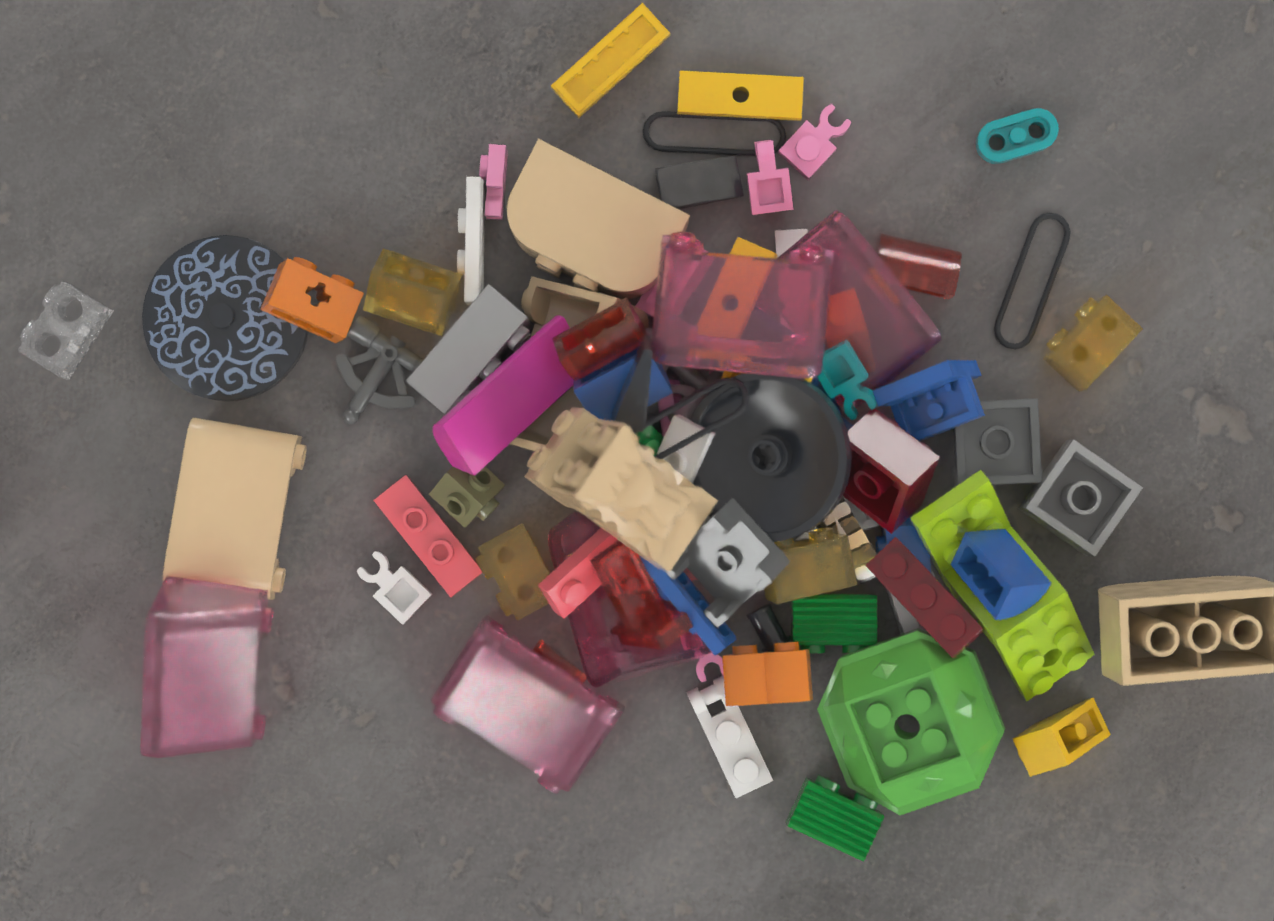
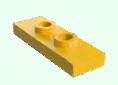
(610, 60)

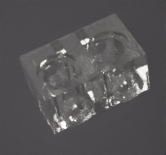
(74, 336)

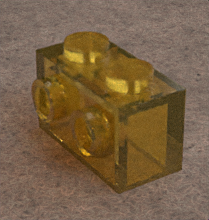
(413, 295)
(1091, 342)
(814, 567)
(517, 570)

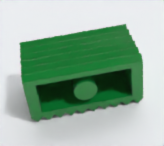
(834, 620)
(834, 817)

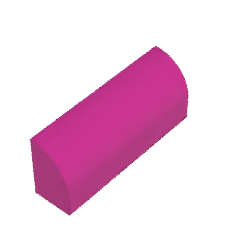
(504, 402)

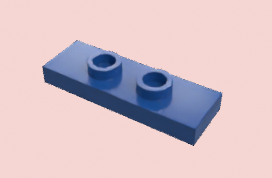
(689, 599)

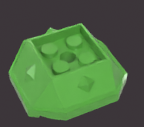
(918, 679)

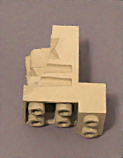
(620, 486)

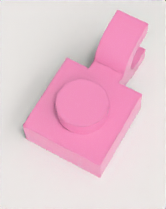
(768, 186)

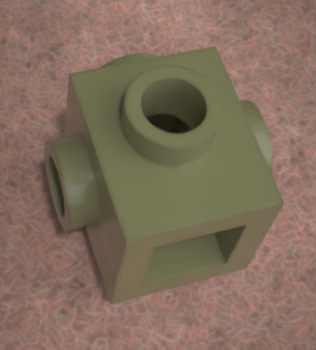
(468, 495)

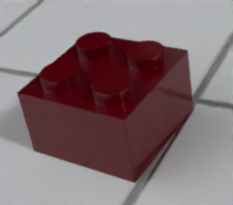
(887, 470)

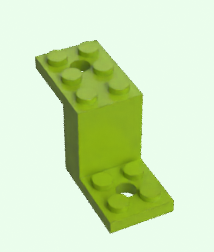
(1037, 643)

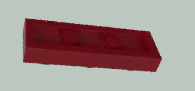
(924, 597)

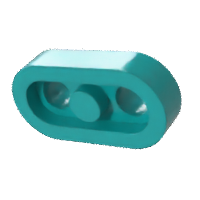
(1016, 137)

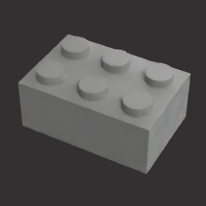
(470, 350)

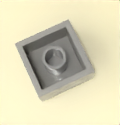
(1080, 498)

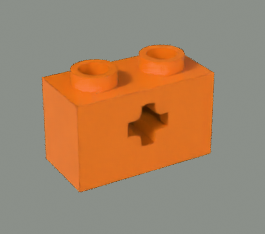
(290, 302)

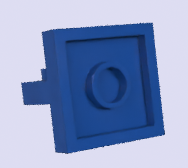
(934, 398)

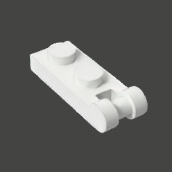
(730, 740)

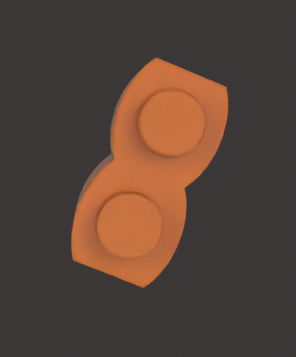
(767, 676)

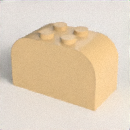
(589, 224)
(1186, 629)

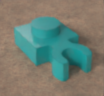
(842, 375)

